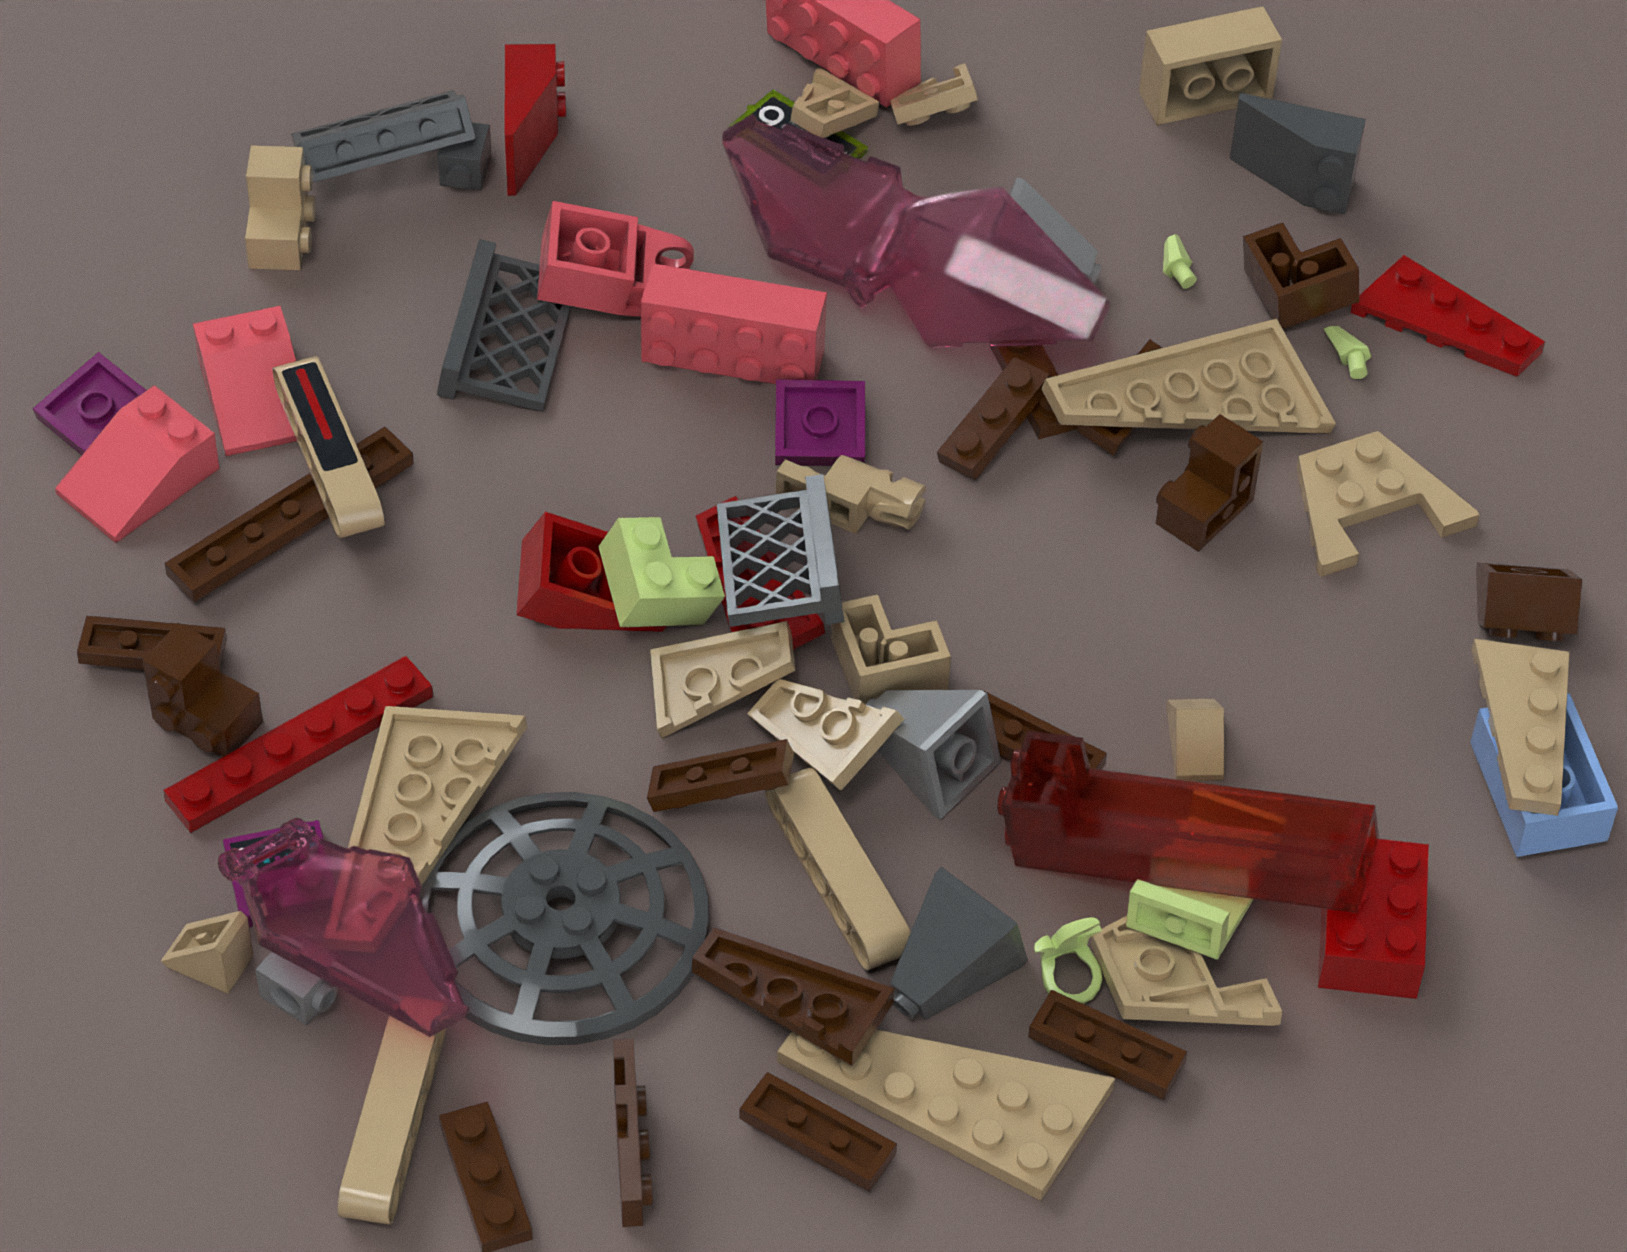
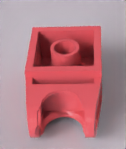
(601, 258)

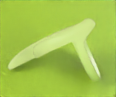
(1071, 939)

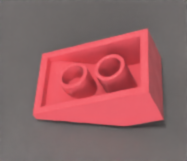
(237, 371)
(139, 464)

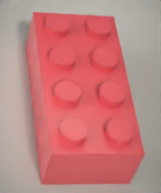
(858, 41)
(732, 325)

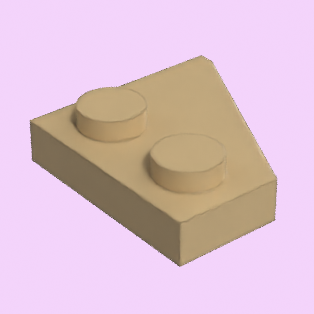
(932, 97)
(831, 105)

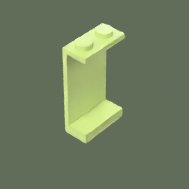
(1186, 917)

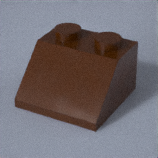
(1528, 600)

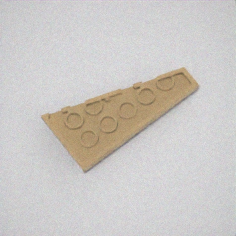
(1239, 373)
(428, 779)
(979, 1105)

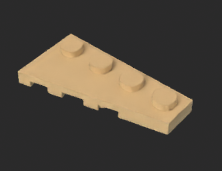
(1527, 718)

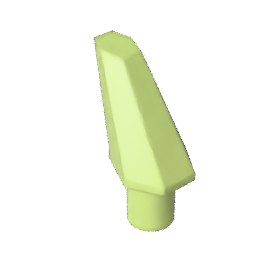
(1178, 262)
(1350, 350)

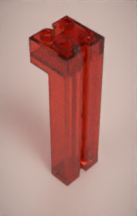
(1182, 831)

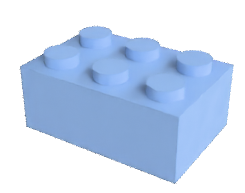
(1586, 798)

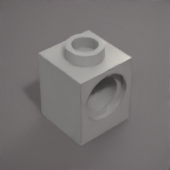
(293, 988)

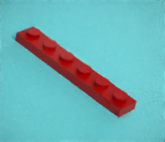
(295, 744)

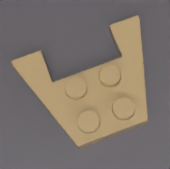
(1365, 481)
(1173, 983)

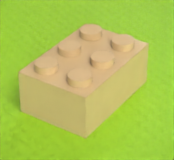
(1208, 63)

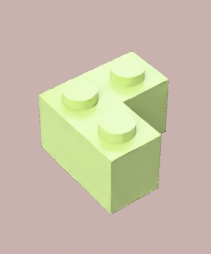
(651, 584)

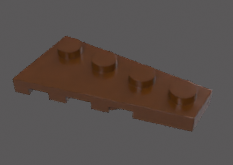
(803, 995)

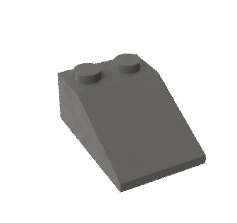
(1299, 150)

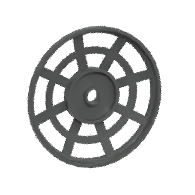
(570, 931)

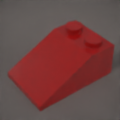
(530, 108)
(565, 577)

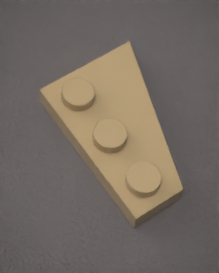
(716, 671)
(825, 730)

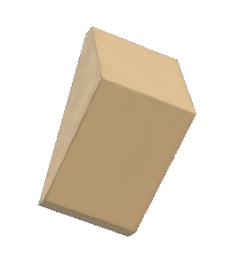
(1196, 739)
(212, 950)

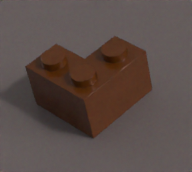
(1298, 283)
(1214, 484)
(195, 697)

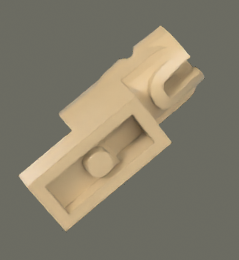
(858, 492)

